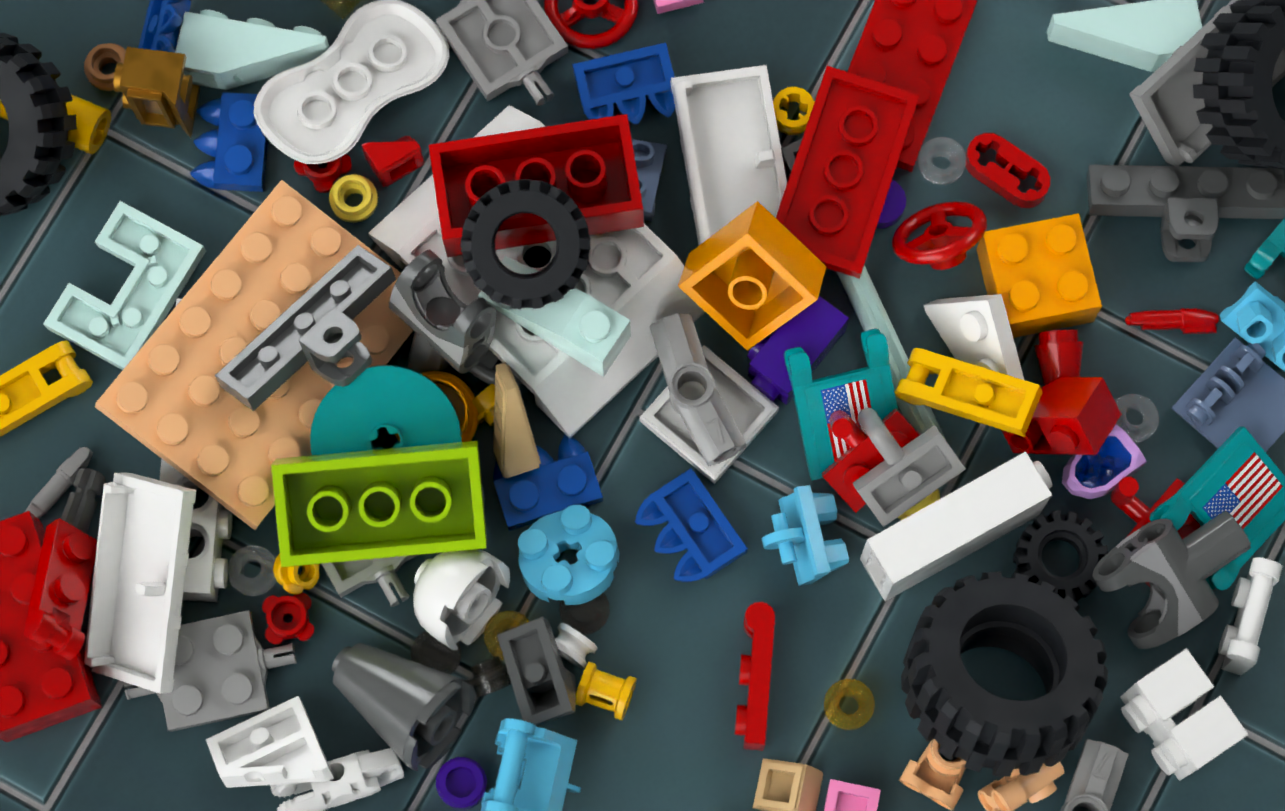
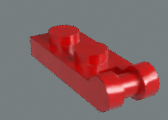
(61, 588)
(756, 673)

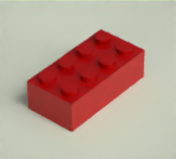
(582, 158)
(35, 681)

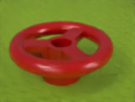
(623, 18)
(941, 244)

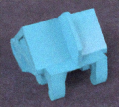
(532, 769)

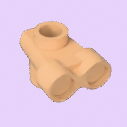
(935, 776)
(1014, 791)

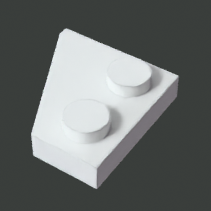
(977, 331)
(270, 749)

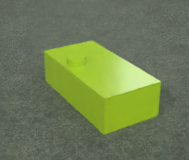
(379, 503)

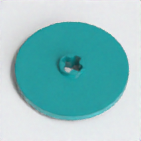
(384, 398)

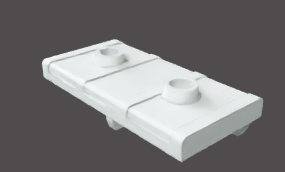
(729, 145)
(139, 581)

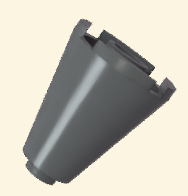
(404, 701)

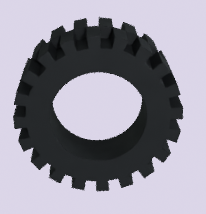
(1240, 83)

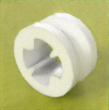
(574, 645)

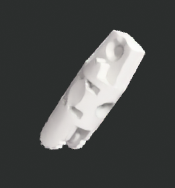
(354, 778)

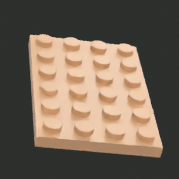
(170, 386)

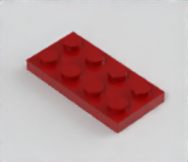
(914, 50)
(846, 167)

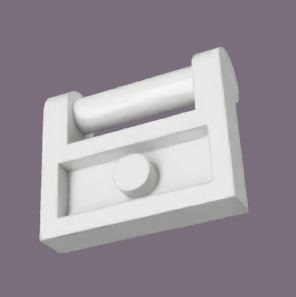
(1252, 599)

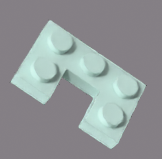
(161, 270)

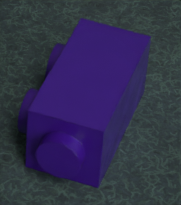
(813, 330)

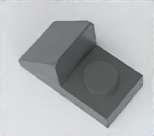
(537, 672)

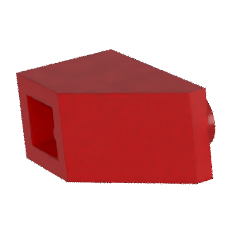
(1069, 418)

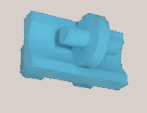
(1260, 320)
(800, 535)

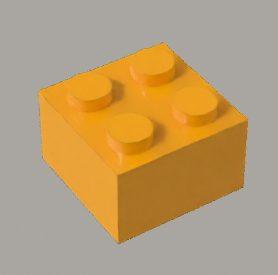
(1041, 274)
(752, 276)

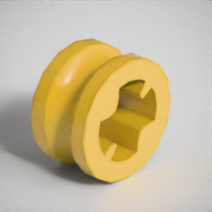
(806, 103)

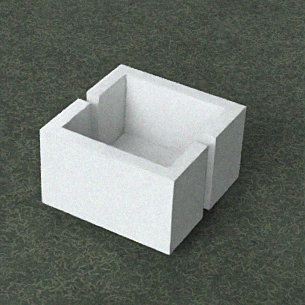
(1166, 693)

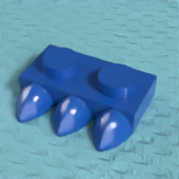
(163, 24)
(626, 83)
(236, 145)
(550, 487)
(693, 526)

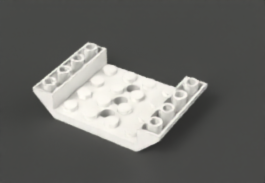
(624, 271)

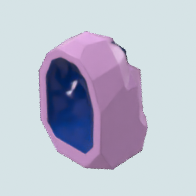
(1100, 473)

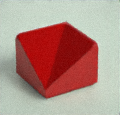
(393, 159)

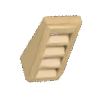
(513, 437)

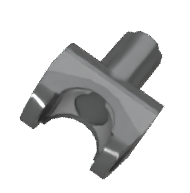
(444, 326)
(1175, 573)

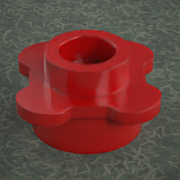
(324, 178)
(277, 608)

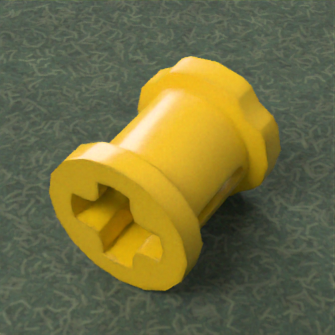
(605, 690)

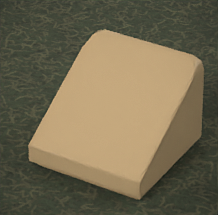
(787, 786)

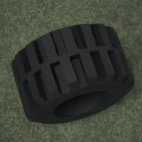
(525, 289)

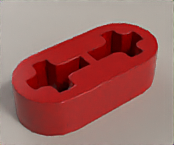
(1013, 161)

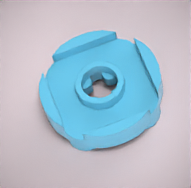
(562, 531)

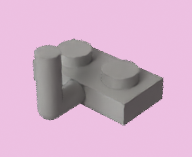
(906, 472)

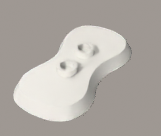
(325, 104)

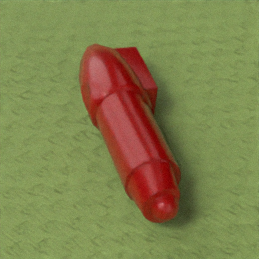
(1187, 320)

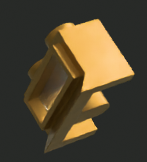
(157, 88)

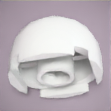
(458, 594)

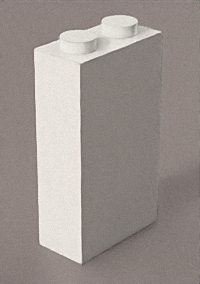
(956, 525)

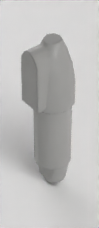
(59, 482)

